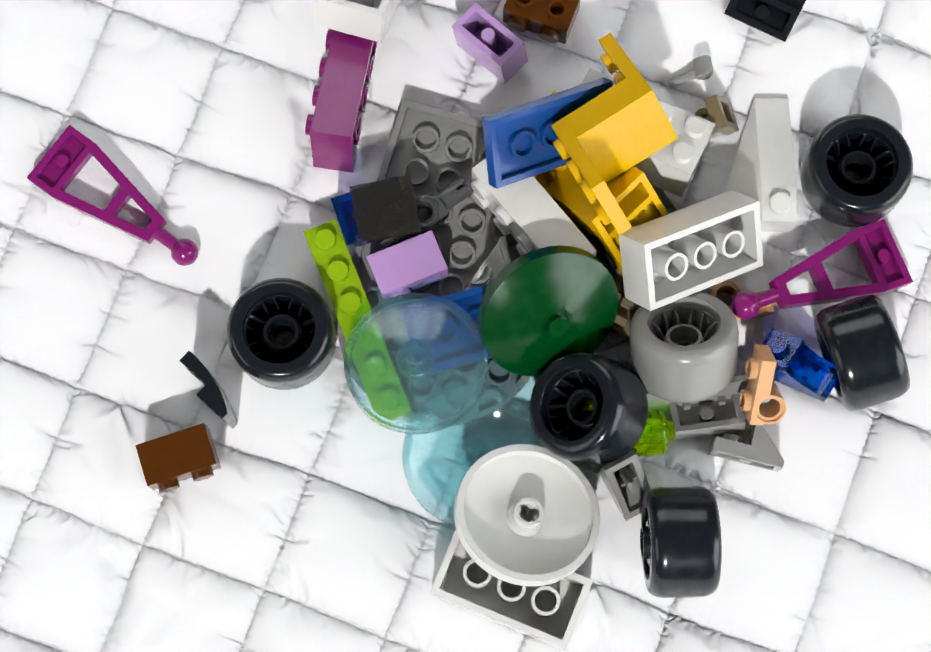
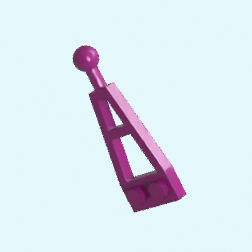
(64, 163)
(878, 256)

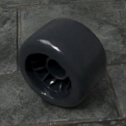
(869, 149)
(278, 307)
(864, 351)
(588, 408)
(680, 542)

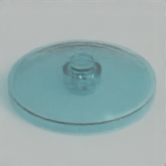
(415, 363)
(440, 459)

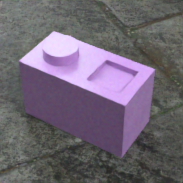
(490, 43)
(407, 265)

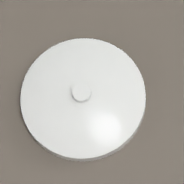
(526, 515)

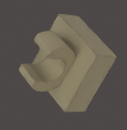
(720, 113)
(624, 315)

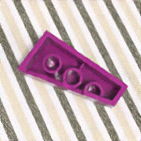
(340, 100)

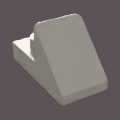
(758, 452)

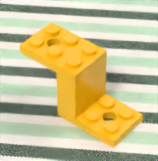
(612, 133)
(629, 189)

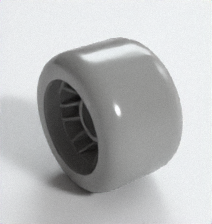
(685, 348)

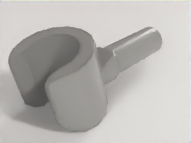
(702, 71)

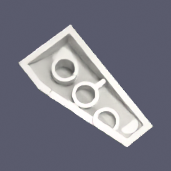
(766, 164)

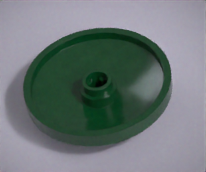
(546, 308)

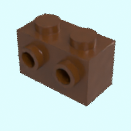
(547, 18)
(178, 458)

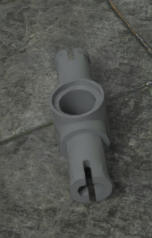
(438, 204)

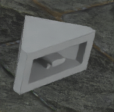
(626, 483)

